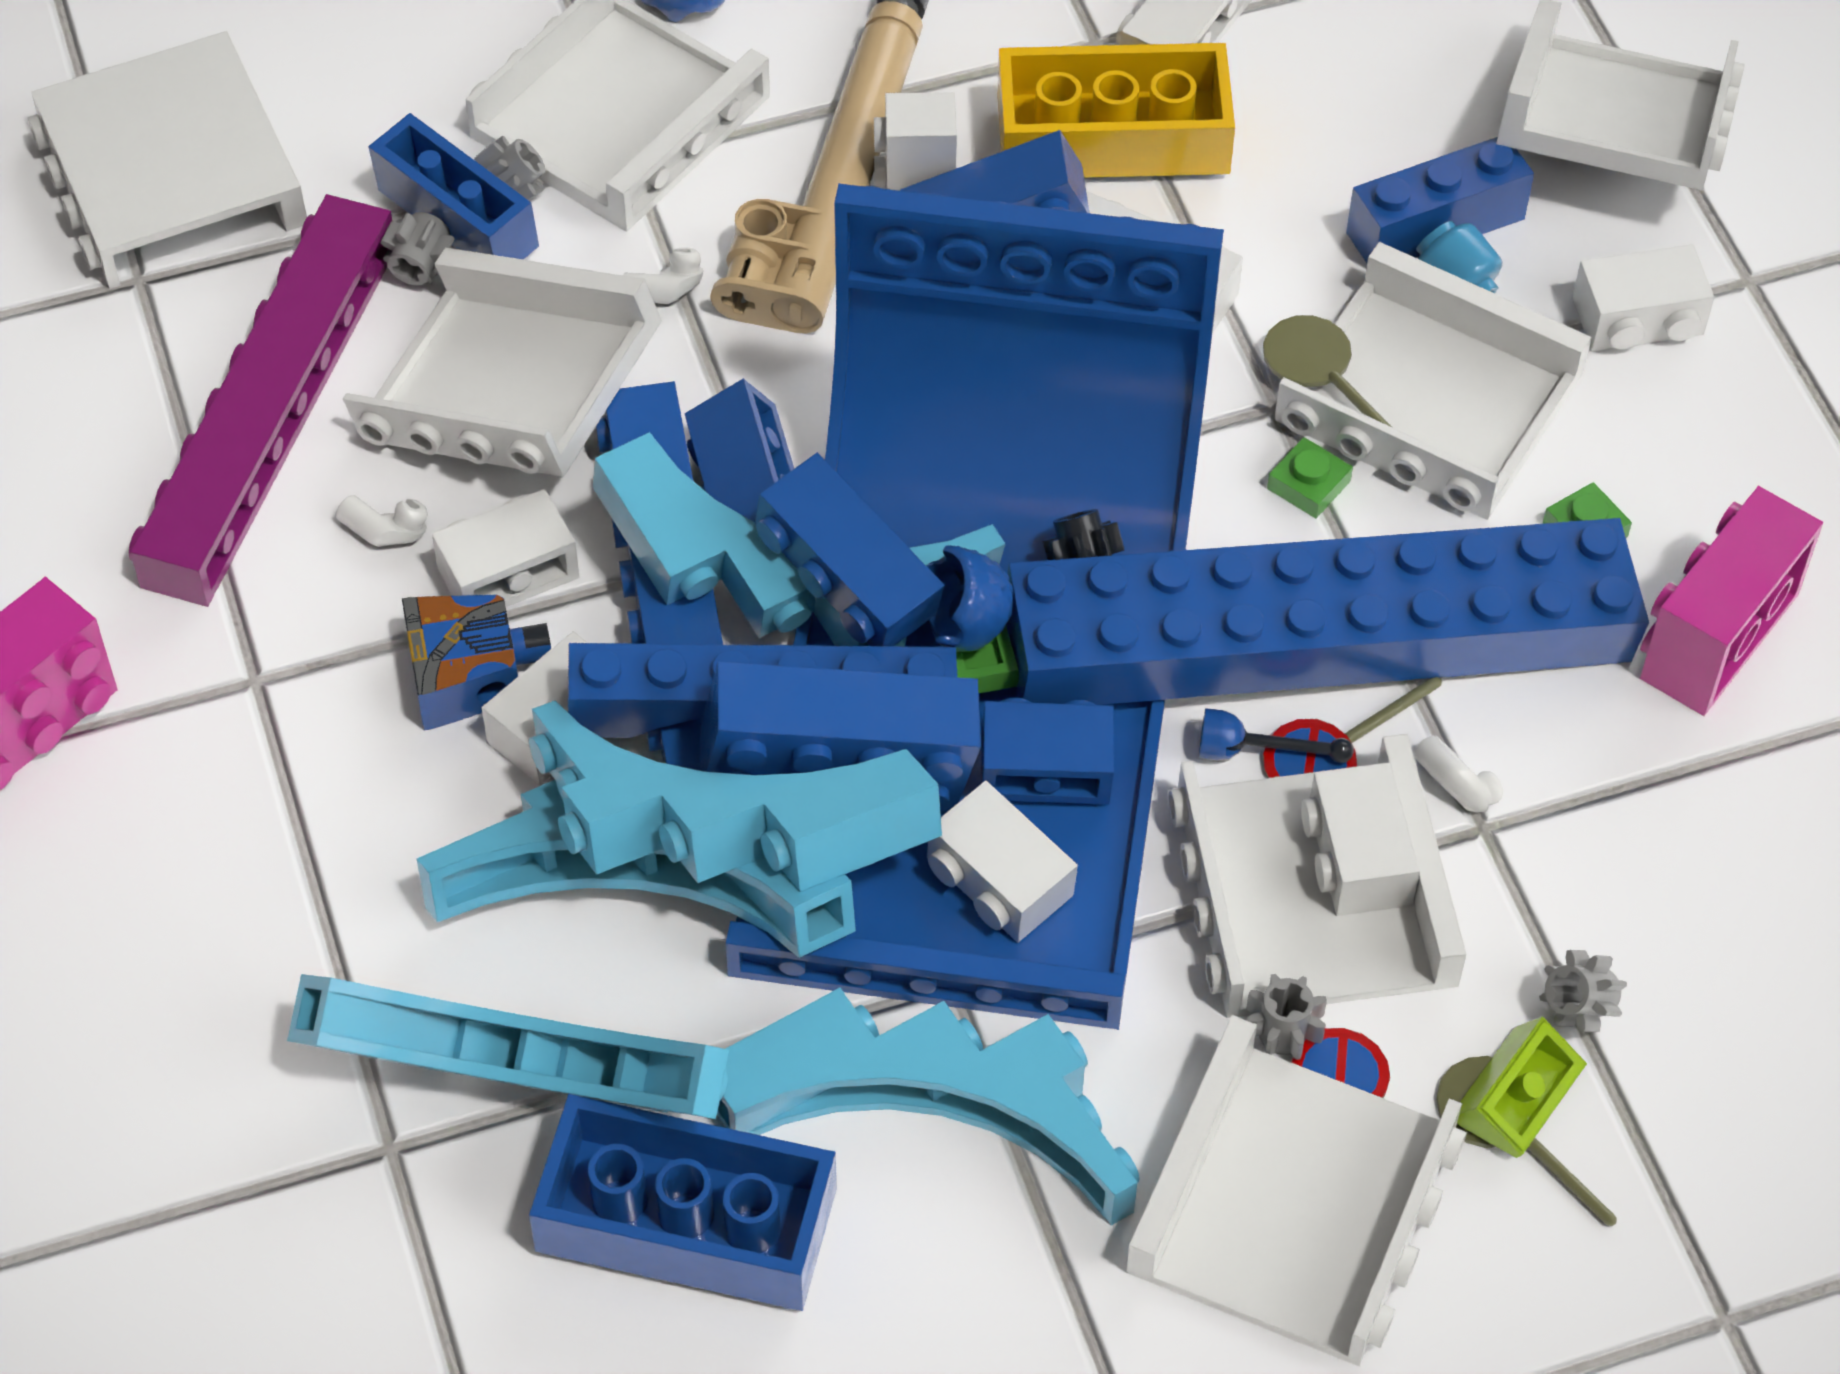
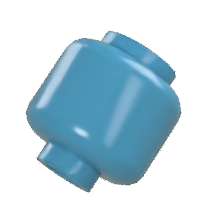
(1462, 253)

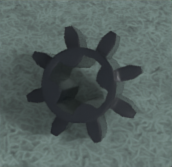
(1083, 536)

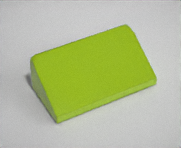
(1520, 1087)

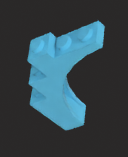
(695, 541)
(715, 822)
(530, 857)
(509, 1047)
(932, 1064)

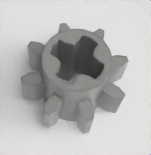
(515, 165)
(416, 247)
(1583, 991)
(1289, 999)

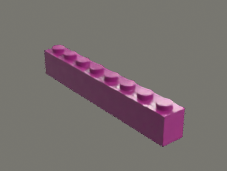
(262, 403)

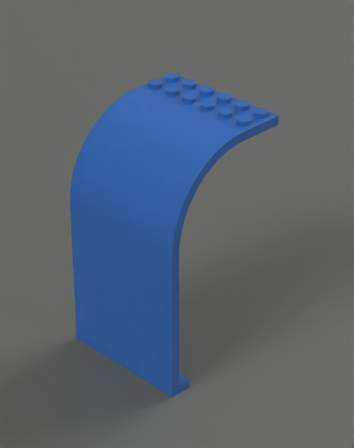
(1008, 380)

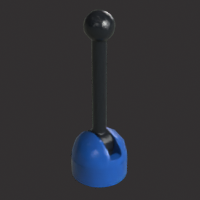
(1225, 736)

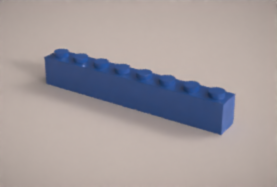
(685, 621)

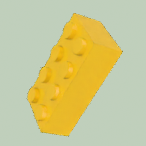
(1123, 105)

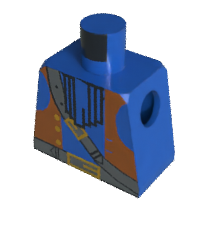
(465, 653)

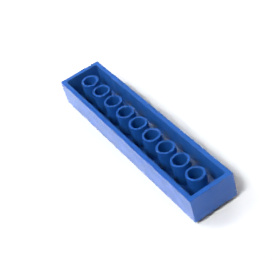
(1325, 613)

